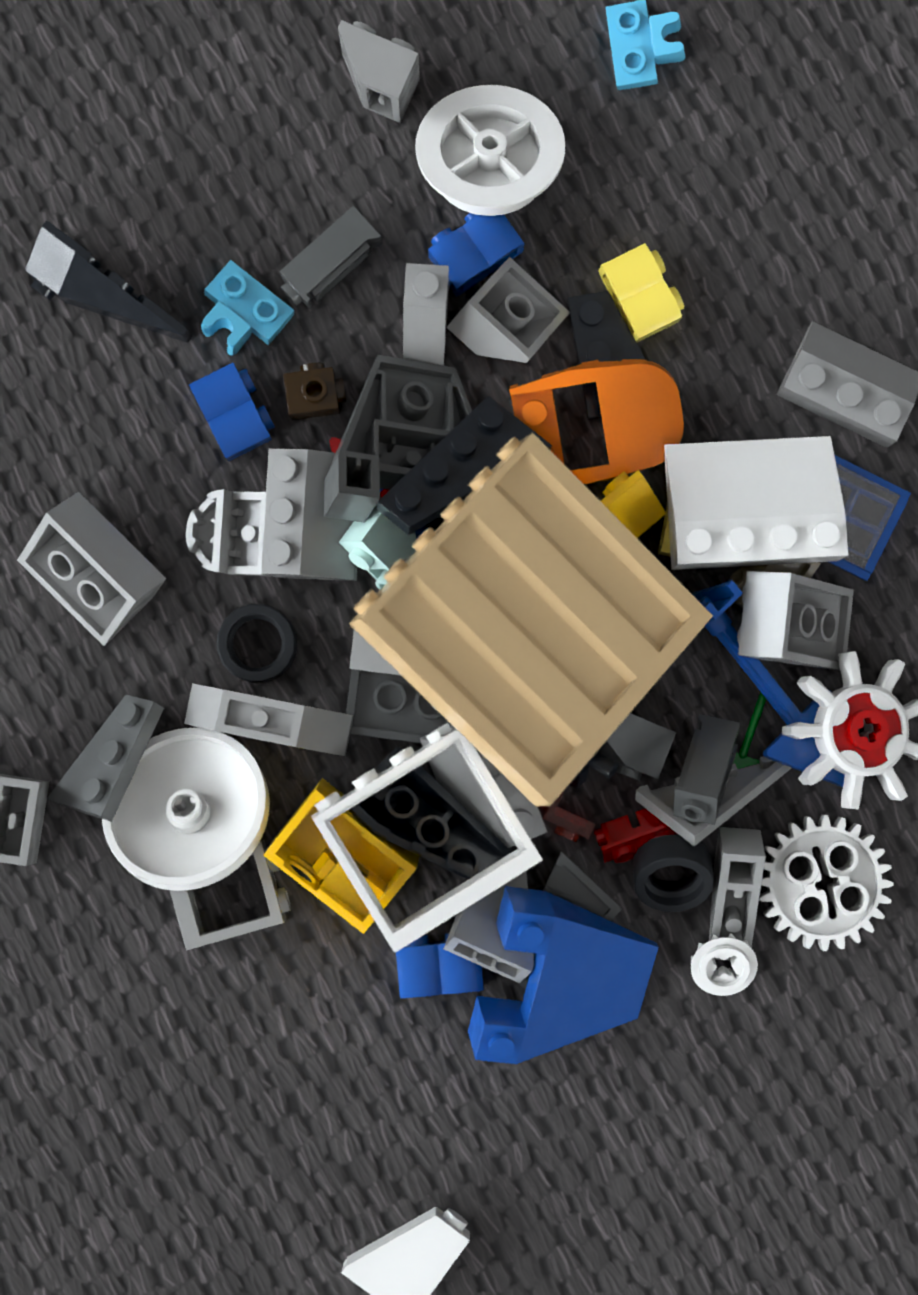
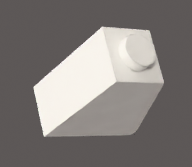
(410, 1257)

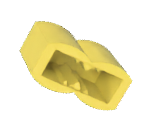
(641, 292)

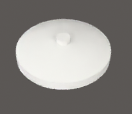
(190, 810)

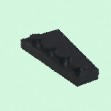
(451, 466)

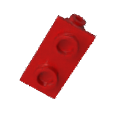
(624, 840)

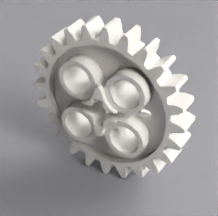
(859, 871)

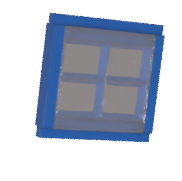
(871, 515)

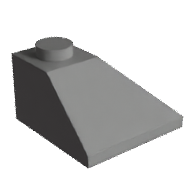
(508, 316)

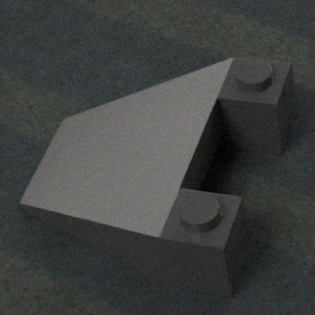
(393, 426)

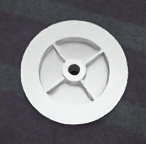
(490, 148)

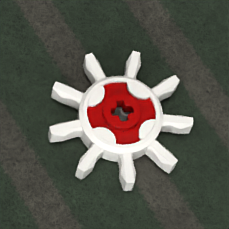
(837, 728)

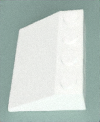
(754, 503)

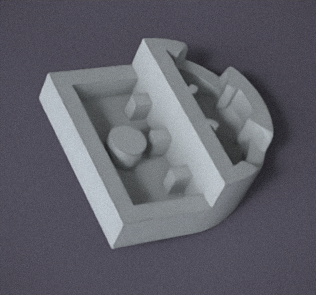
(228, 532)

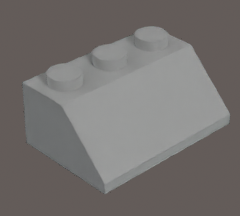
(851, 385)
(296, 533)
(90, 567)
(458, 780)

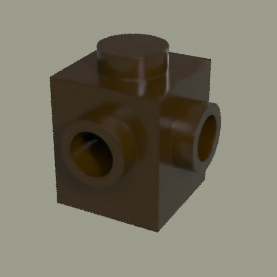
(313, 391)

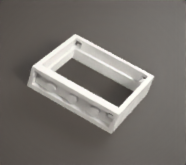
(462, 895)

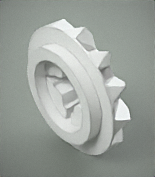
(724, 980)

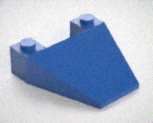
(581, 982)

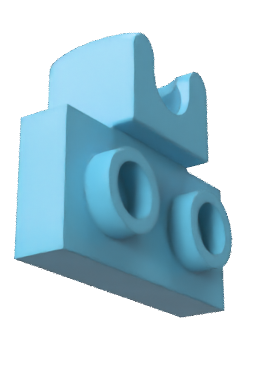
(640, 43)
(243, 308)

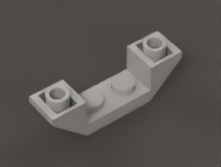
(269, 720)

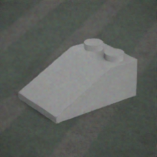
(794, 620)

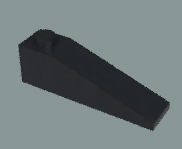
(75, 277)
(429, 823)

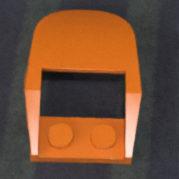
(636, 406)

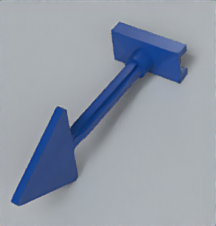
(784, 749)

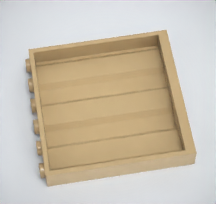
(531, 619)

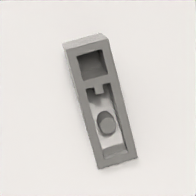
(736, 883)

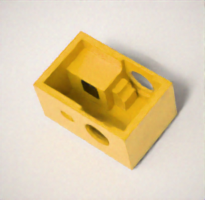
(303, 846)

